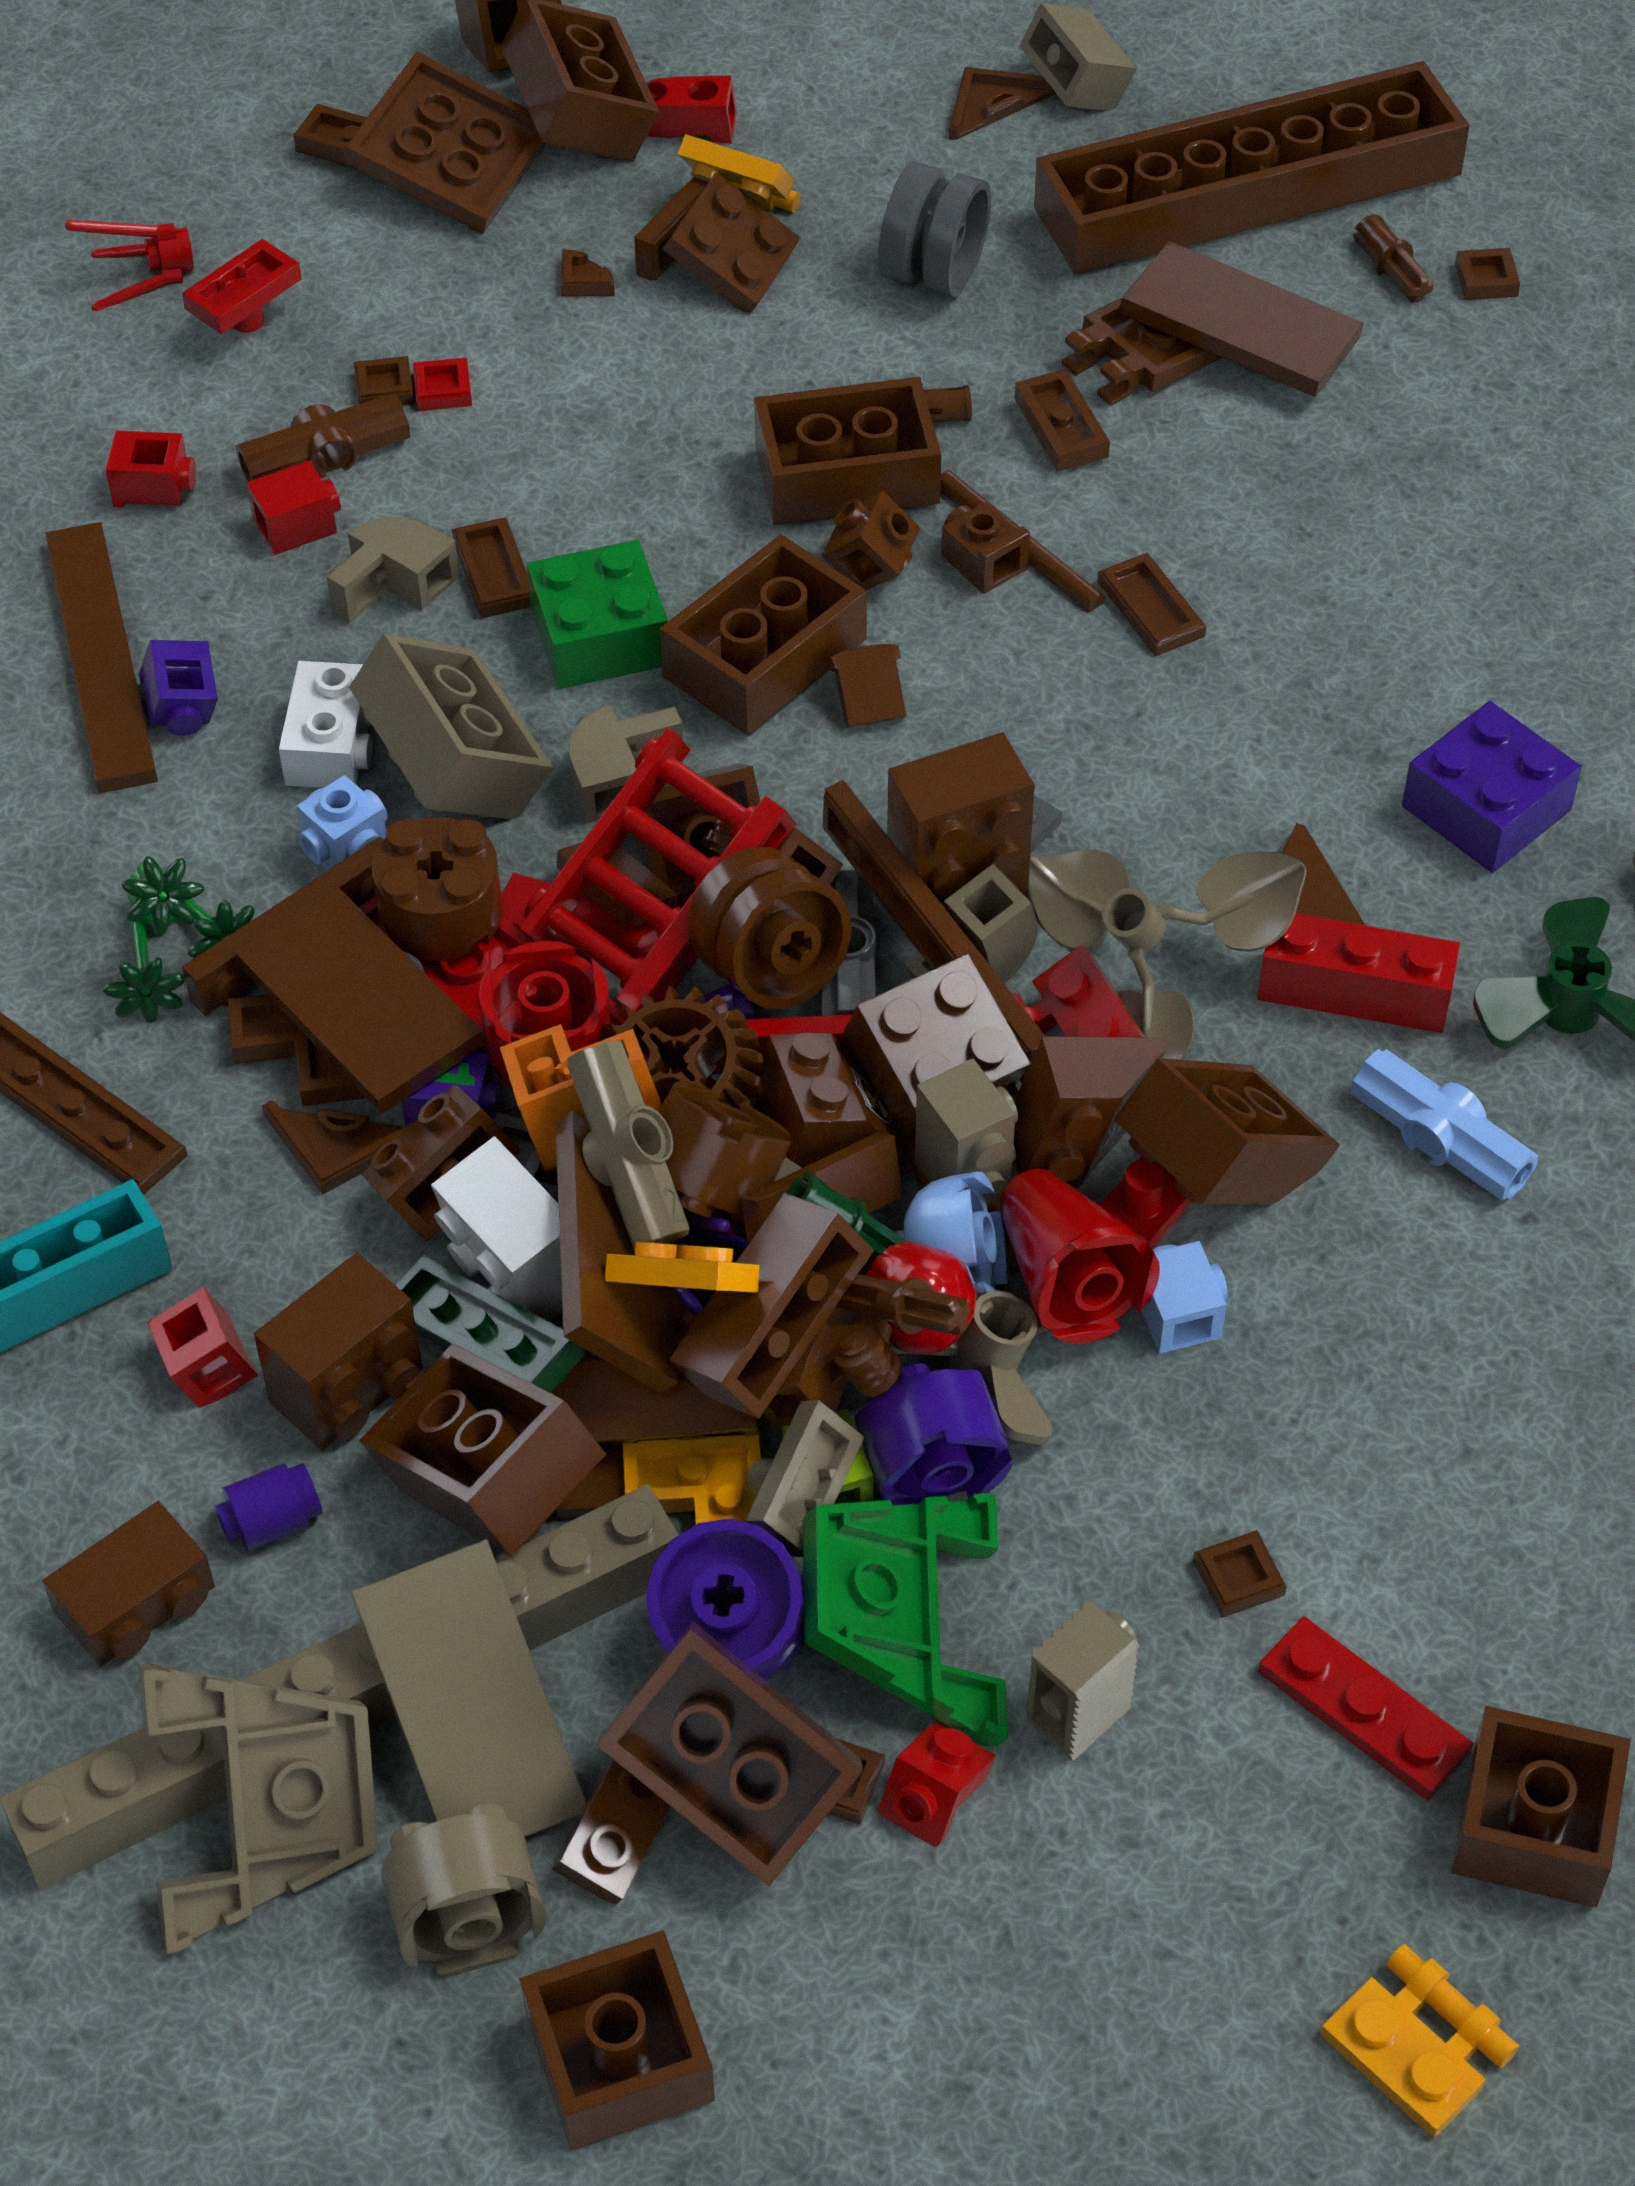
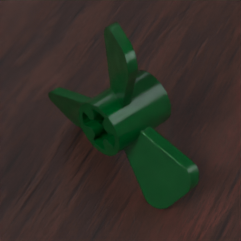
(1570, 992)

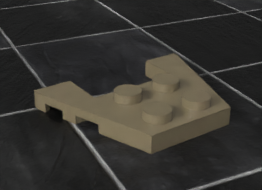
(292, 1789)

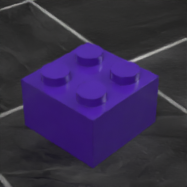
(1491, 786)

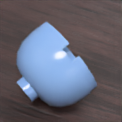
(955, 1218)

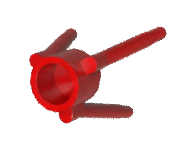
(165, 251)

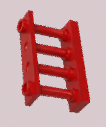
(671, 956)

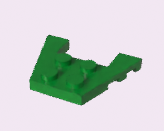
(878, 1606)

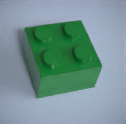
(597, 613)

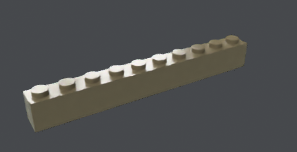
(160, 1780)

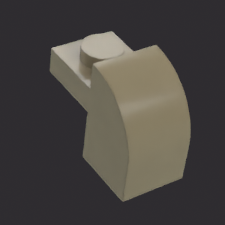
(395, 557)
(606, 752)
(994, 920)

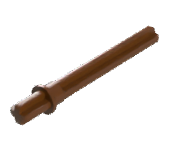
(907, 1304)

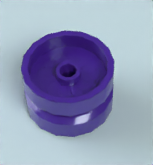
(726, 1561)

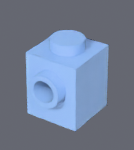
(1187, 1299)

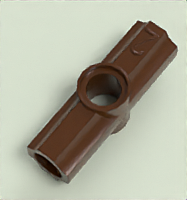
(326, 438)

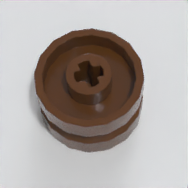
(769, 927)

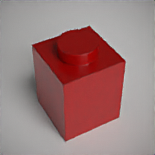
(293, 507)

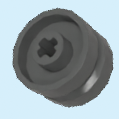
(934, 229)

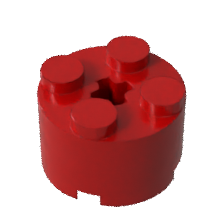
(540, 989)

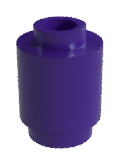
(268, 1506)

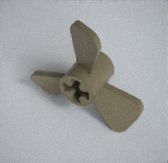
(995, 1347)

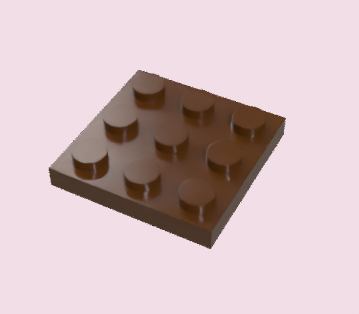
(446, 142)

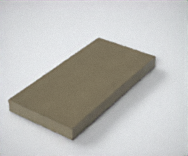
(468, 1691)

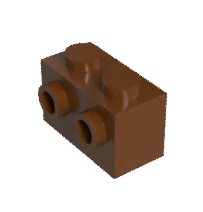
(440, 1138)

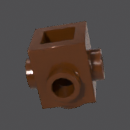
(871, 540)

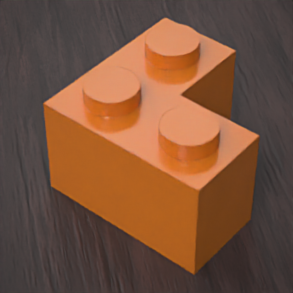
(545, 1086)

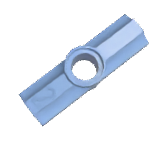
(1444, 1124)

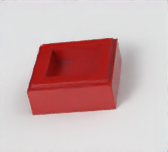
(442, 384)

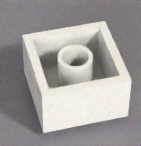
(503, 1228)

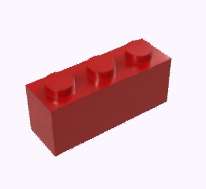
(1361, 972)

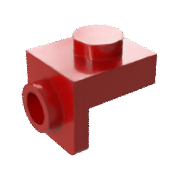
(933, 1781)

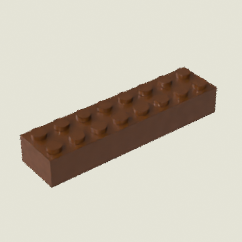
(1249, 166)

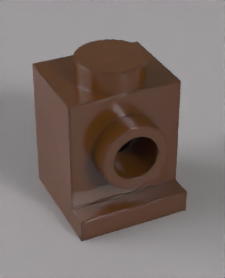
(979, 537)

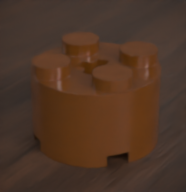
(437, 886)
(720, 1150)

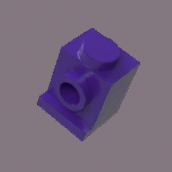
(179, 696)

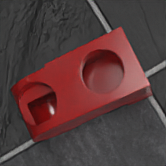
(694, 107)

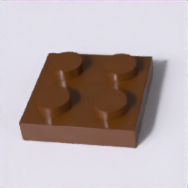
(731, 243)

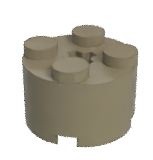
(462, 1890)

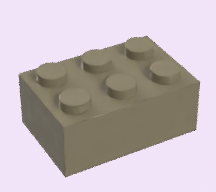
(450, 728)

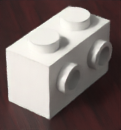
(324, 727)

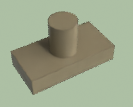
(803, 1473)

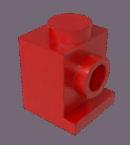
(149, 468)
(201, 1348)

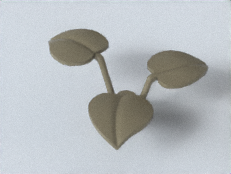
(1091, 893)

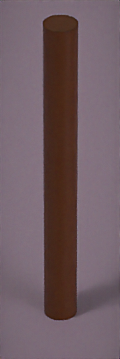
(1039, 556)

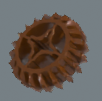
(693, 1038)

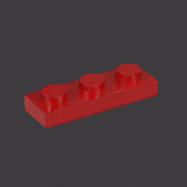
(1366, 1708)

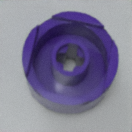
(934, 1436)

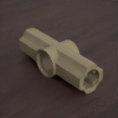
(627, 1144)

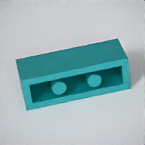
(78, 1262)

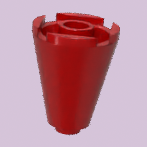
(1075, 1257)

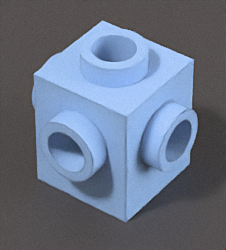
(339, 822)

